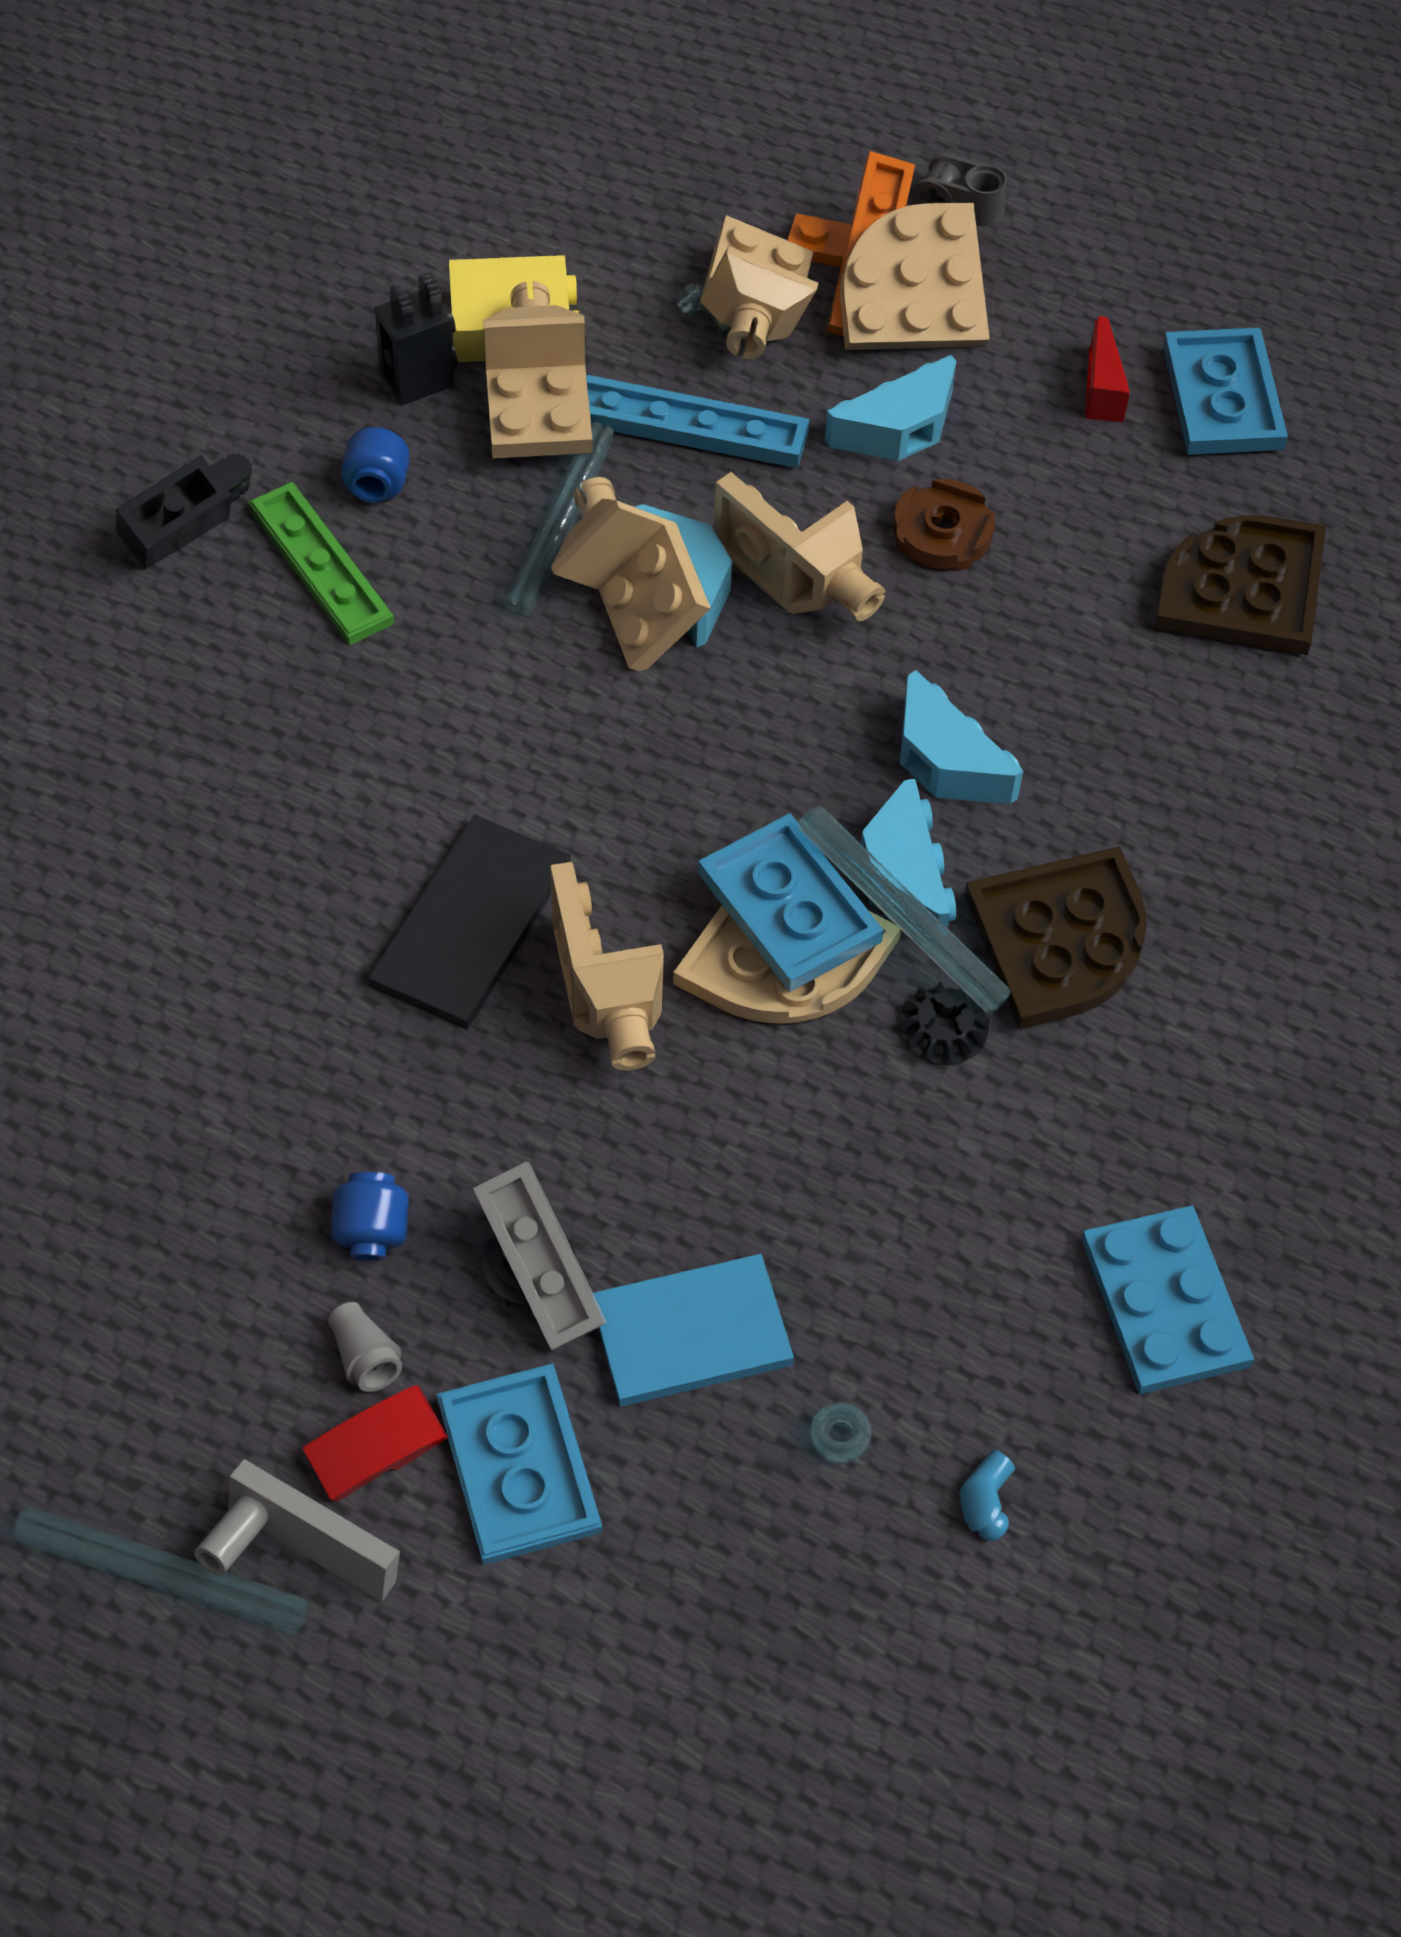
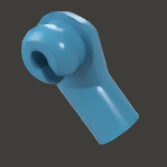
(980, 1496)

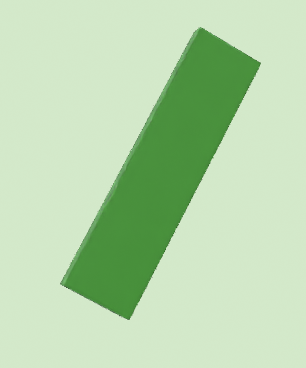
(321, 563)

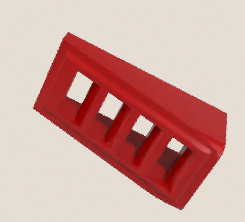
(1106, 381)

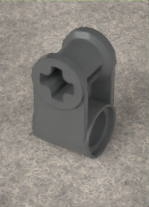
(965, 183)

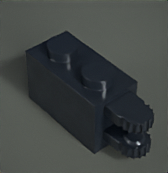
(416, 341)
(181, 507)

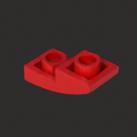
(374, 1442)

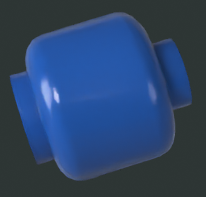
(375, 464)
(369, 1215)

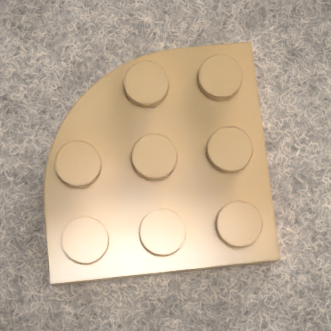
(915, 281)
(736, 978)

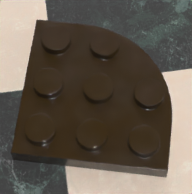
(1246, 583)
(1061, 933)

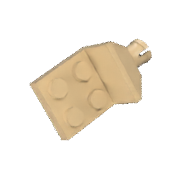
(756, 286)
(536, 378)
(794, 566)
(637, 568)
(607, 992)

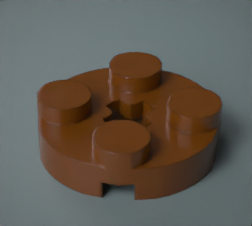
(938, 547)

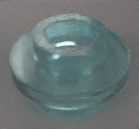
(846, 1416)

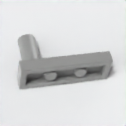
(540, 1255)
(270, 1505)

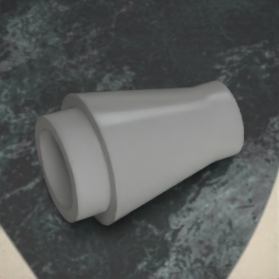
(365, 1350)

